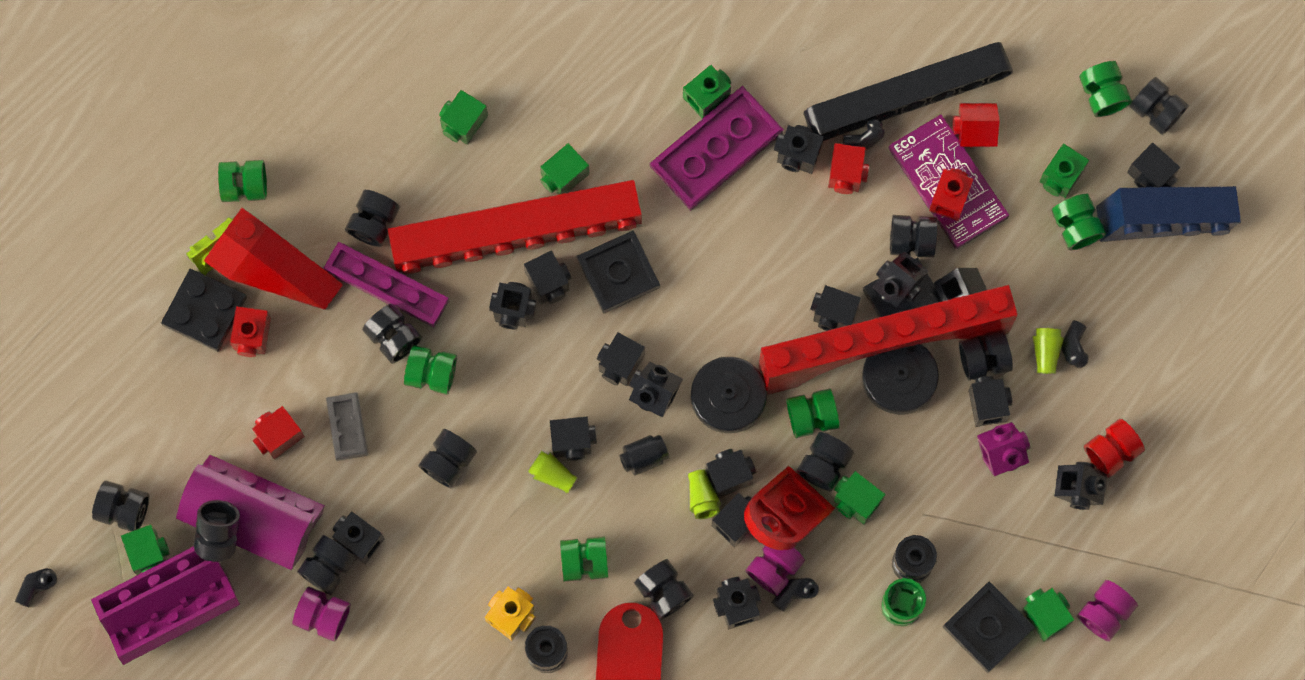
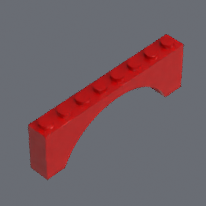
(965, 317)

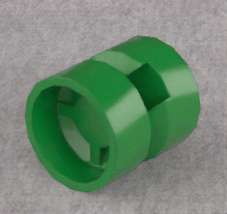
(1105, 89)
(253, 177)
(1078, 221)
(425, 369)
(813, 413)
(572, 559)
(903, 602)

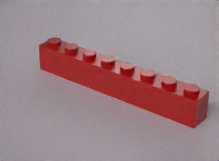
(515, 226)

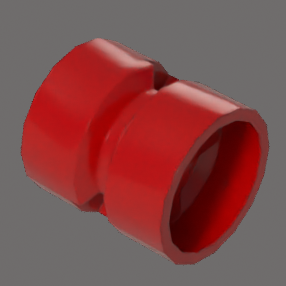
(1116, 446)

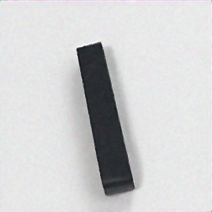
(909, 91)

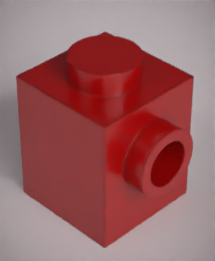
(977, 124)
(847, 168)
(951, 193)
(250, 331)
(276, 432)

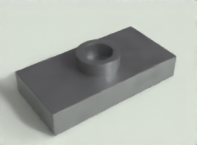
(347, 426)

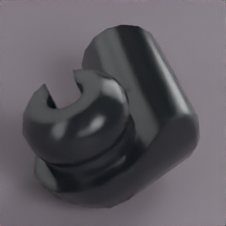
(869, 138)
(1072, 347)
(34, 583)
(796, 589)

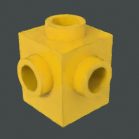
(507, 623)

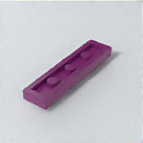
(386, 284)

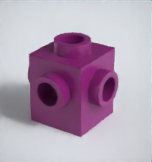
(1004, 448)

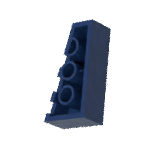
(1168, 212)

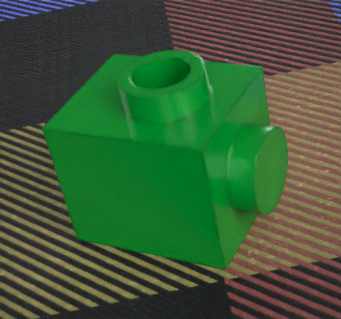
(707, 90)
(462, 117)
(564, 170)
(1063, 171)
(857, 497)
(145, 548)
(1048, 612)

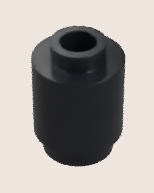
(644, 454)

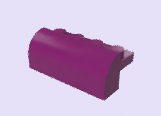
(271, 518)
(164, 603)

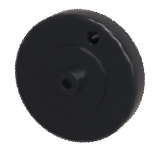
(901, 379)
(728, 394)

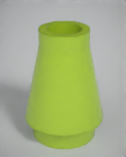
(1047, 349)
(552, 472)
(703, 498)

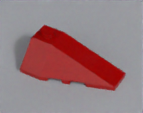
(263, 259)

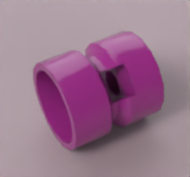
(774, 567)
(1107, 610)
(319, 613)

